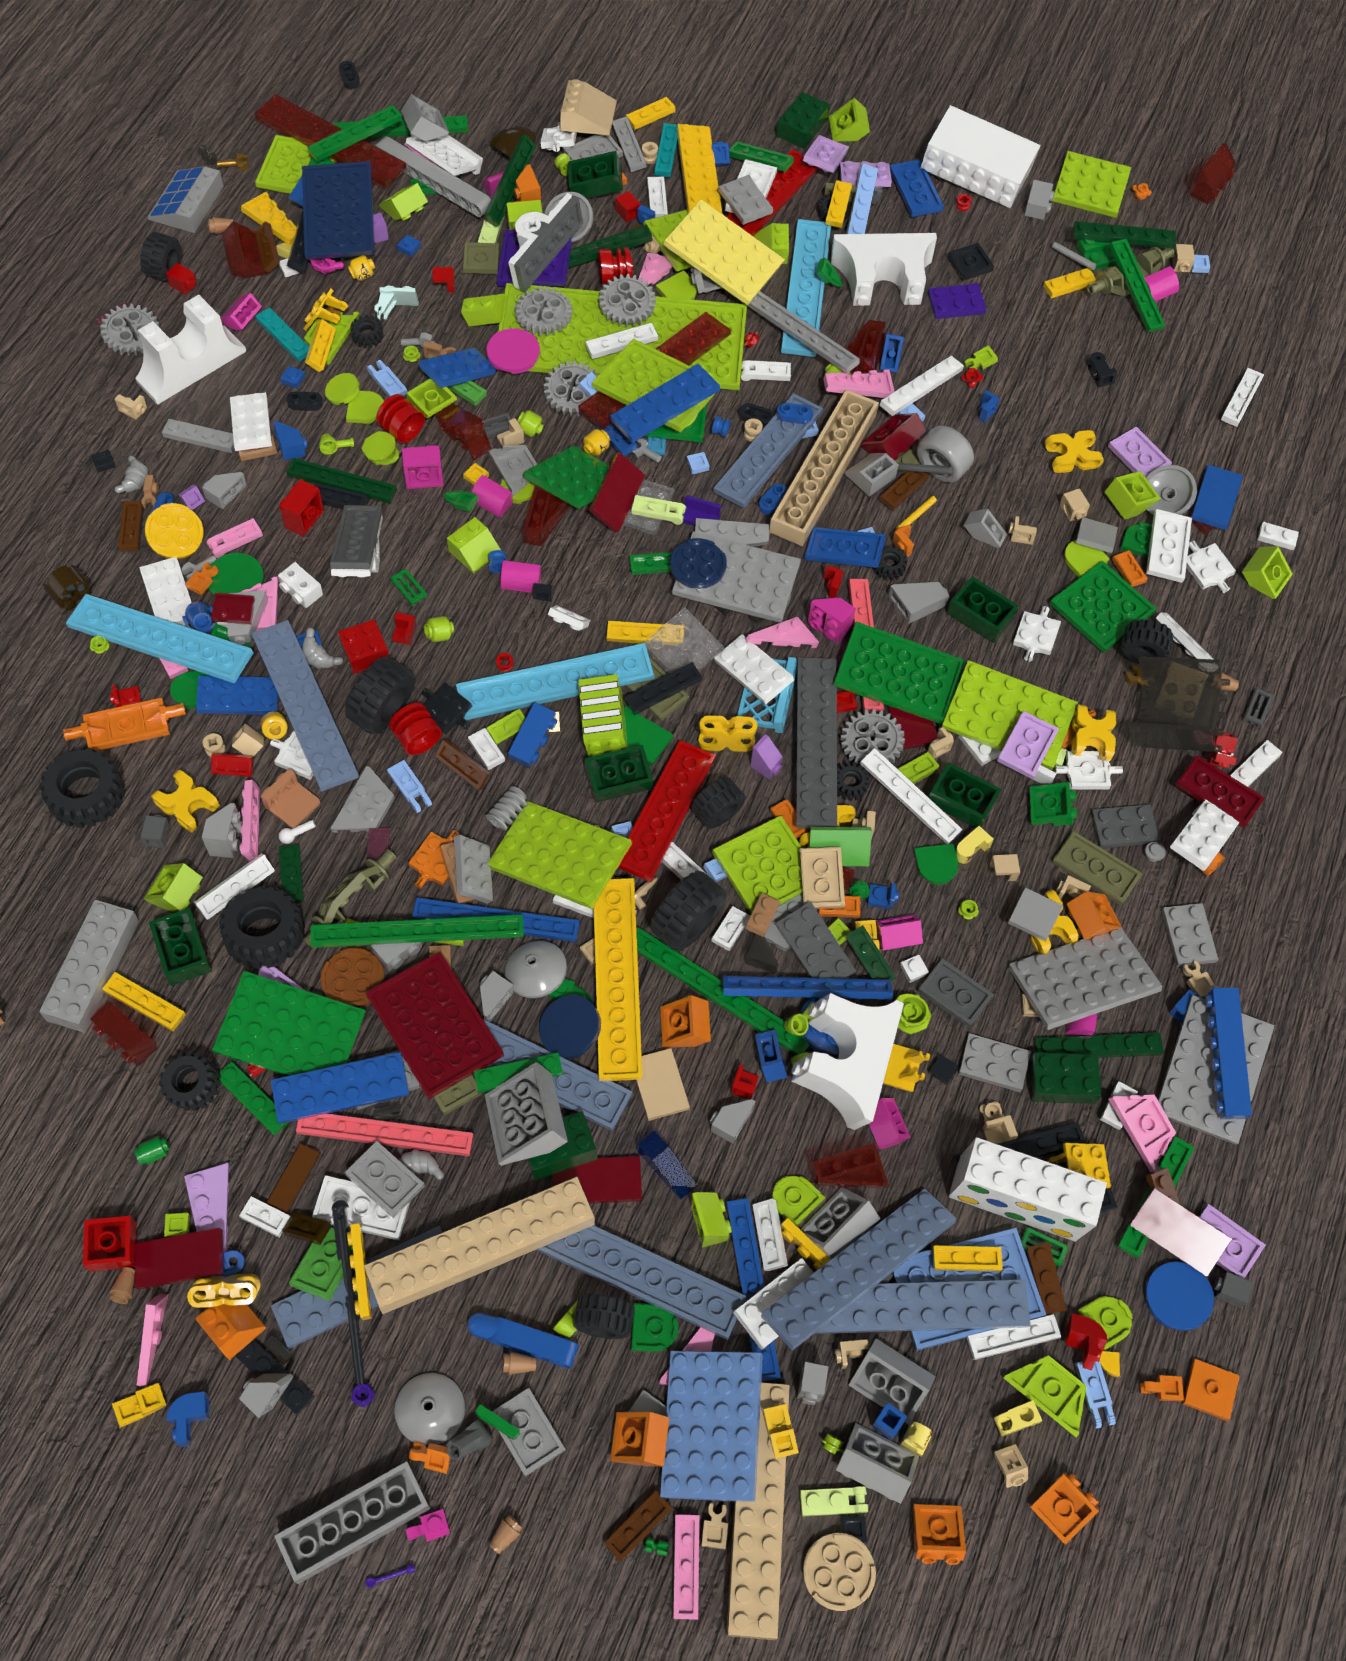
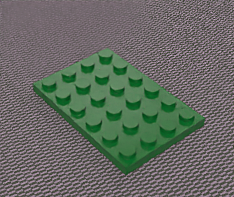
(899, 673)
(286, 1028)

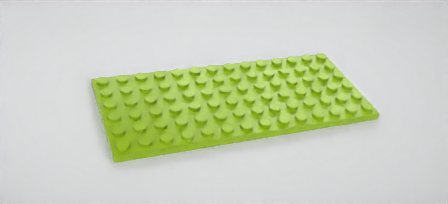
(668, 318)

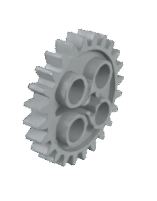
(627, 294)
(534, 314)
(118, 335)
(556, 383)
(872, 723)

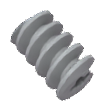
(506, 808)

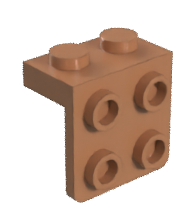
(289, 799)

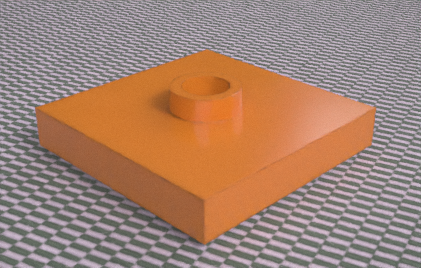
(1211, 1389)

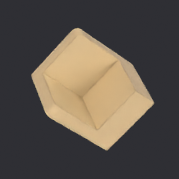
(513, 436)
(247, 741)
(1006, 865)
(1000, 1130)

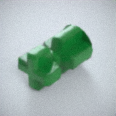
(660, 1547)

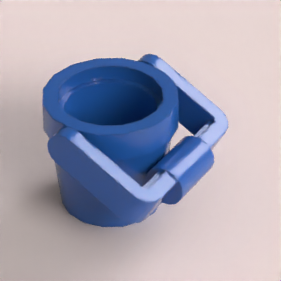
(199, 616)

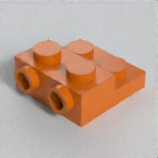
(1066, 1507)
(939, 1533)

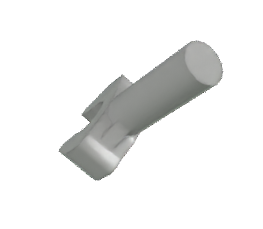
(417, 341)
(644, 450)
(189, 567)

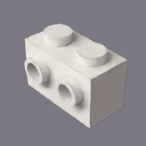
(300, 585)

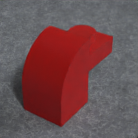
(1226, 756)
(1086, 1335)

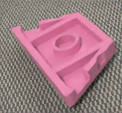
(269, 615)
(1145, 1125)

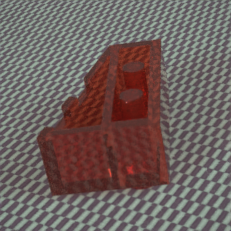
(868, 345)
(465, 428)
(543, 516)
(122, 1034)
(851, 1169)

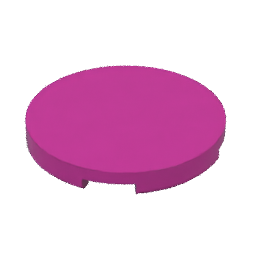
(513, 350)

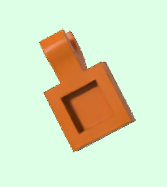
(1168, 1388)
(434, 1456)

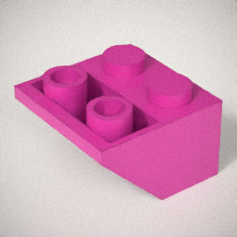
(831, 617)

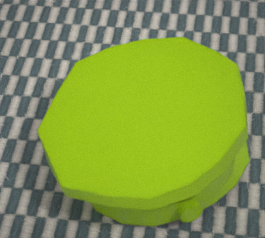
(381, 448)
(914, 1015)

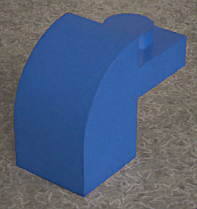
(184, 1410)

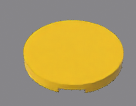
(174, 531)

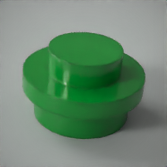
(860, 889)

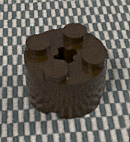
(67, 586)

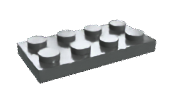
(814, 944)

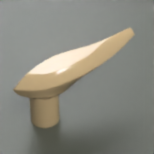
(643, 891)

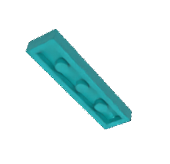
(666, 150)
(283, 334)

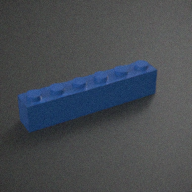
(1229, 1053)

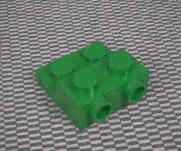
(1096, 252)
(1053, 804)

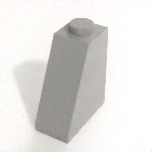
(918, 599)
(241, 633)

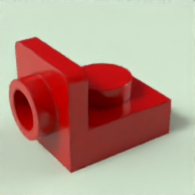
(834, 579)
(125, 696)

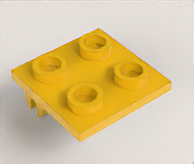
(319, 311)
(903, 1068)
(1085, 1159)

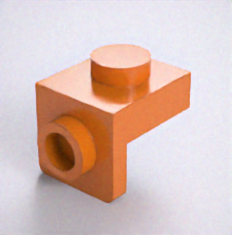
(902, 541)

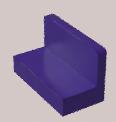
(700, 509)

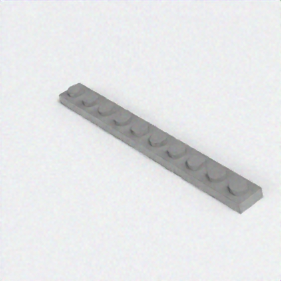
(803, 332)

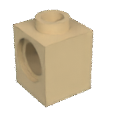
(1183, 258)
(1074, 505)

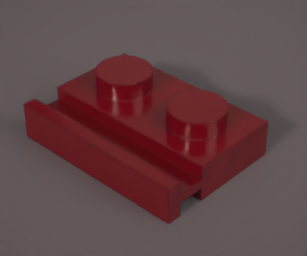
(233, 608)

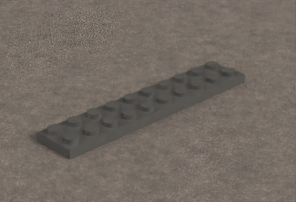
(816, 743)

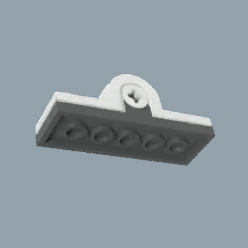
(542, 239)
(357, 542)

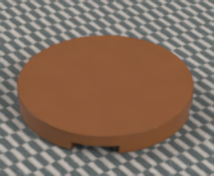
(351, 975)

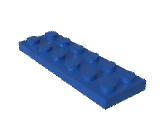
(665, 403)
(339, 1087)

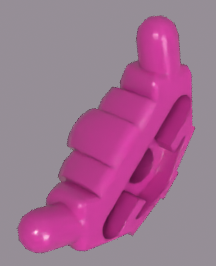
(325, 265)

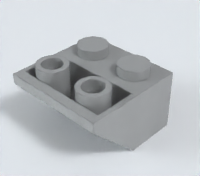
(873, 472)
(222, 832)

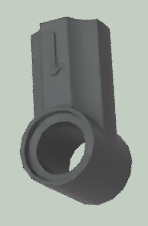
(472, 1439)

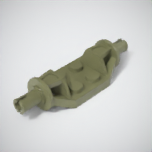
(1148, 262)
(351, 883)

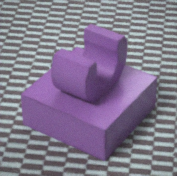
(191, 497)

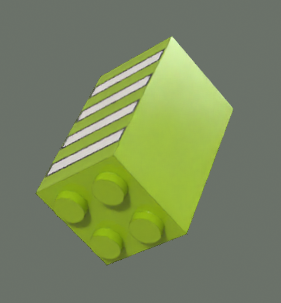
(602, 715)

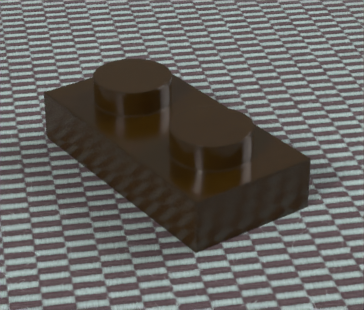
(306, 1228)

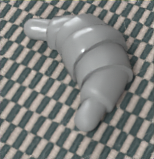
(134, 476)
(316, 654)
(421, 1162)

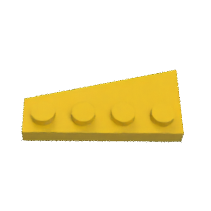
(264, 209)

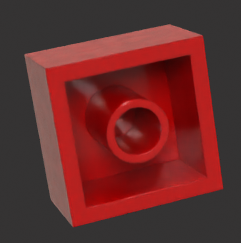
(301, 507)
(362, 645)
(109, 1243)

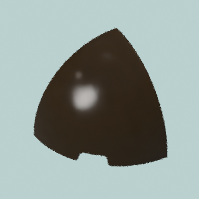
(508, 138)

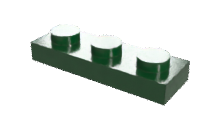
(291, 871)
(869, 955)

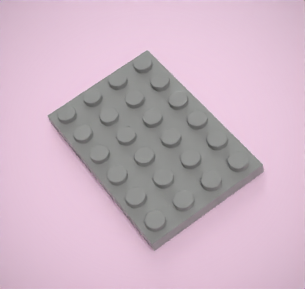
(753, 584)
(1084, 978)
(1189, 1080)

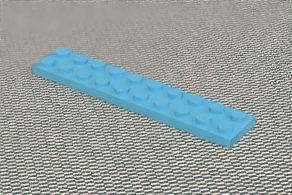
(805, 285)
(160, 638)
(553, 680)

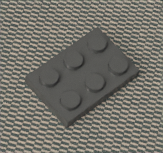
(1124, 826)
(955, 993)

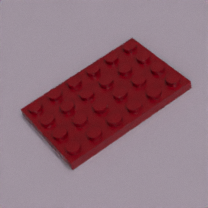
(434, 1025)

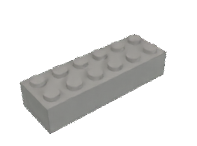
(89, 966)
(351, 1523)

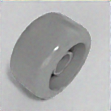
(946, 448)

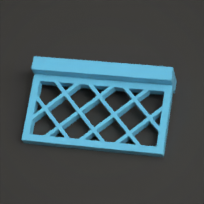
(780, 707)

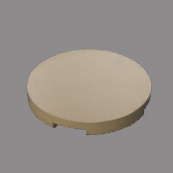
(839, 1572)

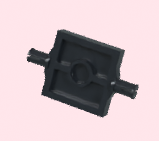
(447, 707)

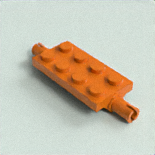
(125, 724)

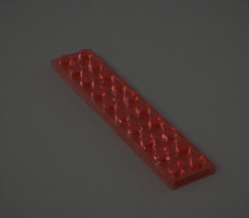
(310, 129)
(684, 346)

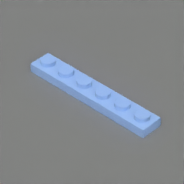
(862, 199)

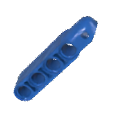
(523, 1339)

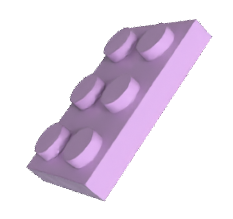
(825, 154)
(850, 171)
(1138, 452)
(1028, 745)
(1242, 1248)

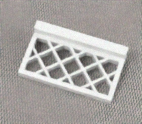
(448, 154)

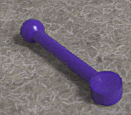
(371, 1582)

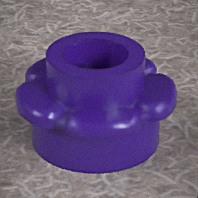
(358, 1390)

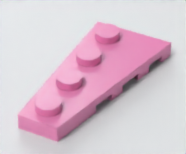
(868, 384)

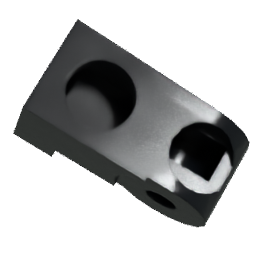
(1100, 370)

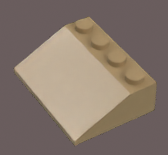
(586, 109)

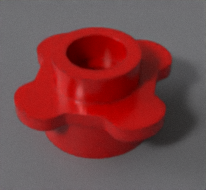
(751, 339)
(972, 372)

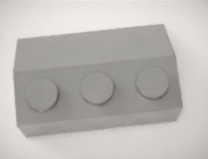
(423, 119)
(840, 1222)
(892, 1379)
(878, 1463)

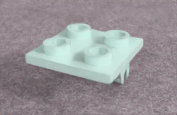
(394, 296)

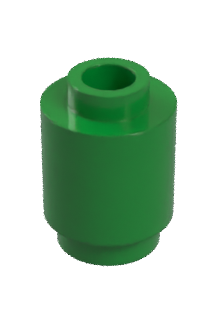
(152, 1150)

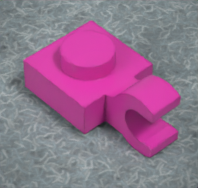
(433, 1527)

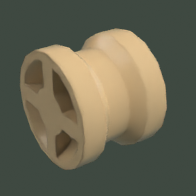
(650, 152)
(749, 432)
(211, 739)

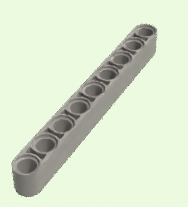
(437, 178)

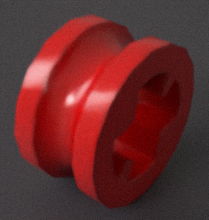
(963, 206)
(503, 656)

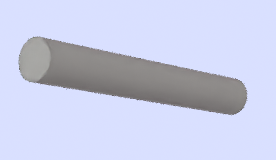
(1074, 256)

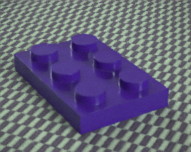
(956, 301)

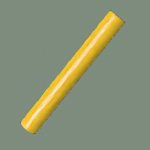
(918, 512)

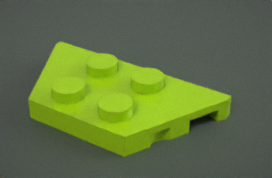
(341, 333)
(1052, 1390)

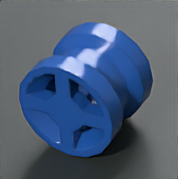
(721, 426)
(496, 560)

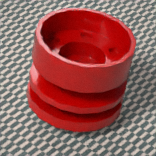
(614, 265)
(400, 418)
(415, 729)

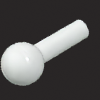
(287, 835)

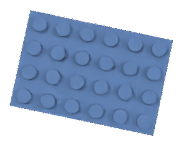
(1015, 1267)
(712, 1426)

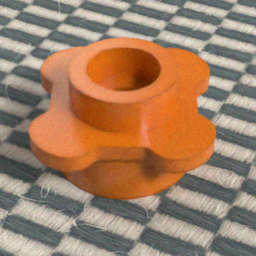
(1141, 191)

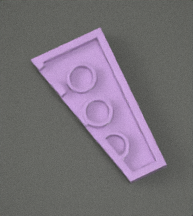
(209, 1199)

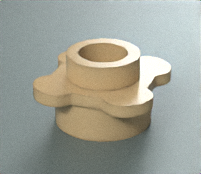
(994, 1107)

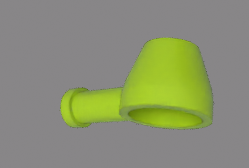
(329, 445)
(798, 1023)
(565, 1324)

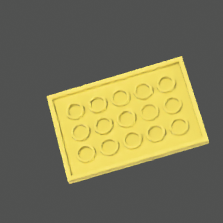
(724, 252)

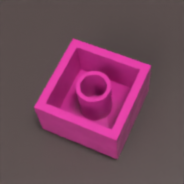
(422, 467)

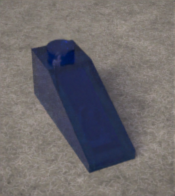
(666, 1165)

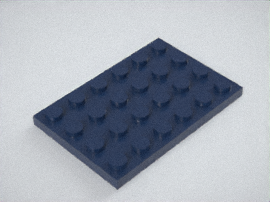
(338, 210)

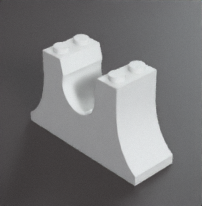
(884, 257)
(187, 357)
(864, 1045)

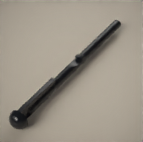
(343, 1253)

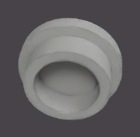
(1155, 851)

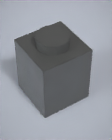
(155, 831)
(1233, 1289)

